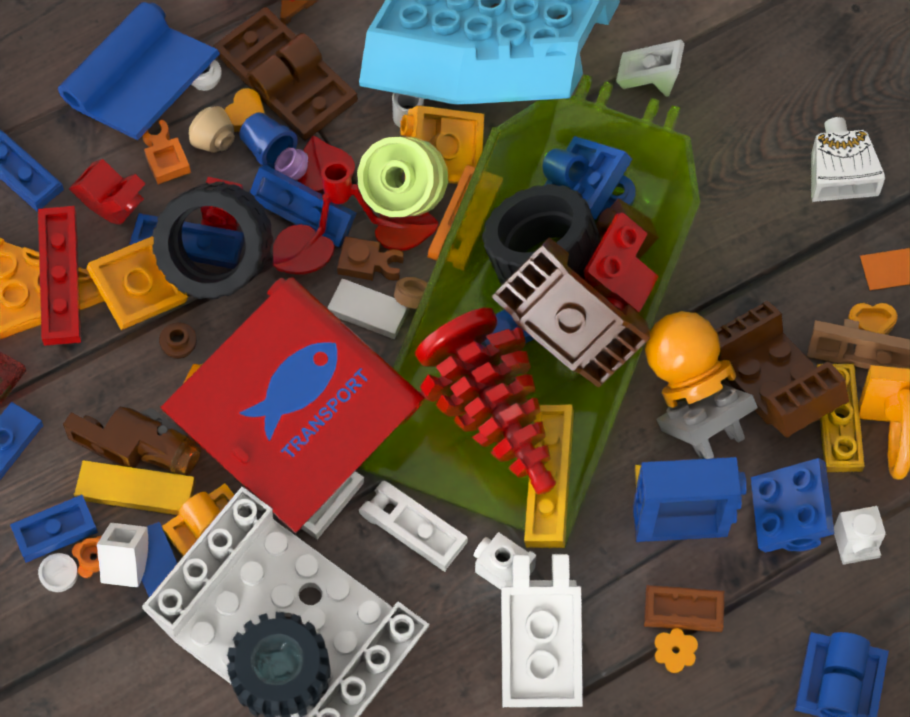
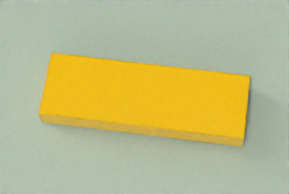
(133, 487)

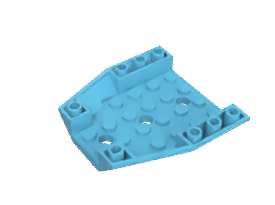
(479, 52)

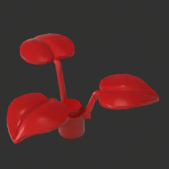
(331, 170)

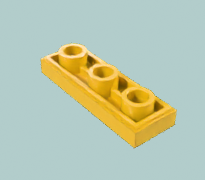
(843, 436)

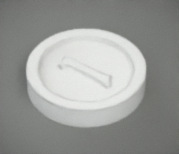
(58, 572)

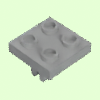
(708, 416)

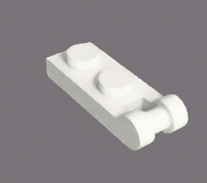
(414, 525)

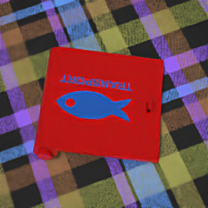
(294, 401)

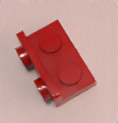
(614, 254)

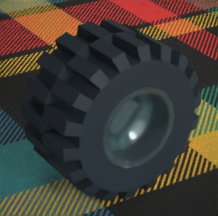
(279, 666)

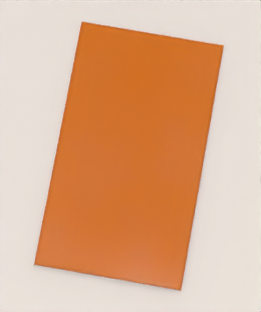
(887, 268)

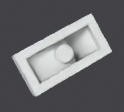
(651, 65)

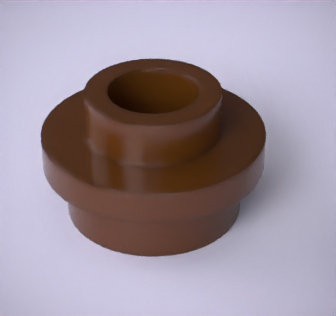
(178, 349)

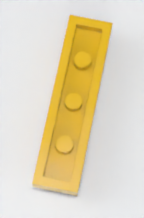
(548, 512)

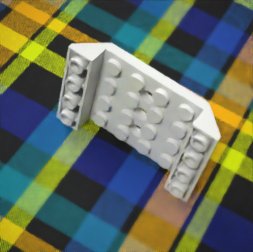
(258, 567)

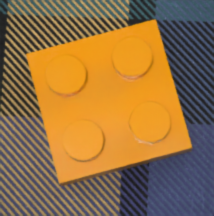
(134, 284)

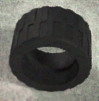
(534, 217)
(182, 270)

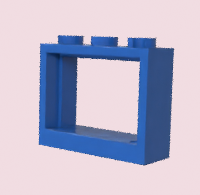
(687, 499)

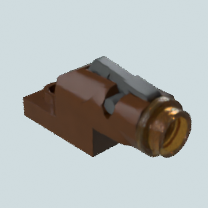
(135, 437)

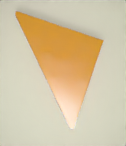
(21, 289)

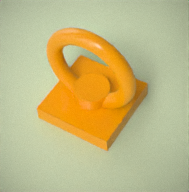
(888, 399)

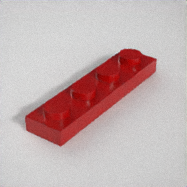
(59, 275)

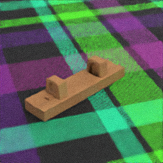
(837, 342)

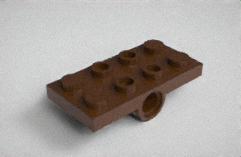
(286, 73)

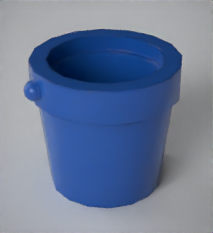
(266, 138)

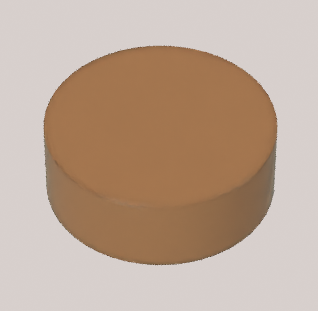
(409, 291)

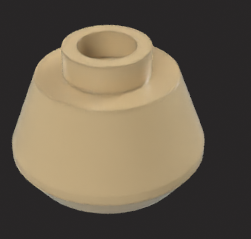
(211, 130)

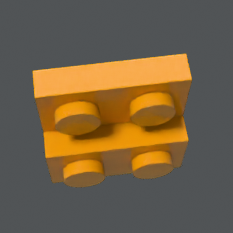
(452, 132)

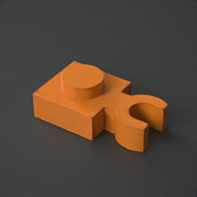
(165, 155)

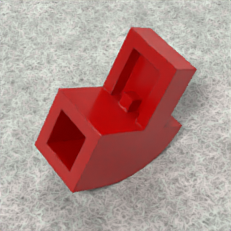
(108, 192)

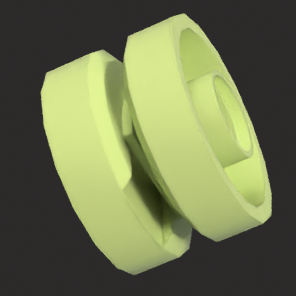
(382, 172)

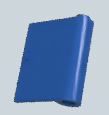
(136, 72)

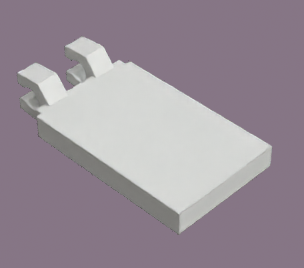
(541, 637)

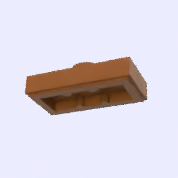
(684, 608)

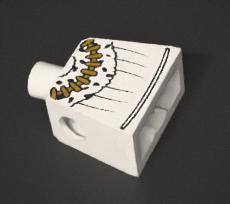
(844, 164)

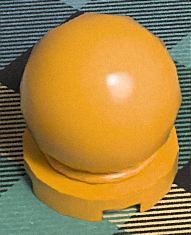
(686, 355)

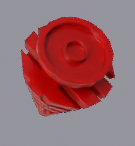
(485, 388)

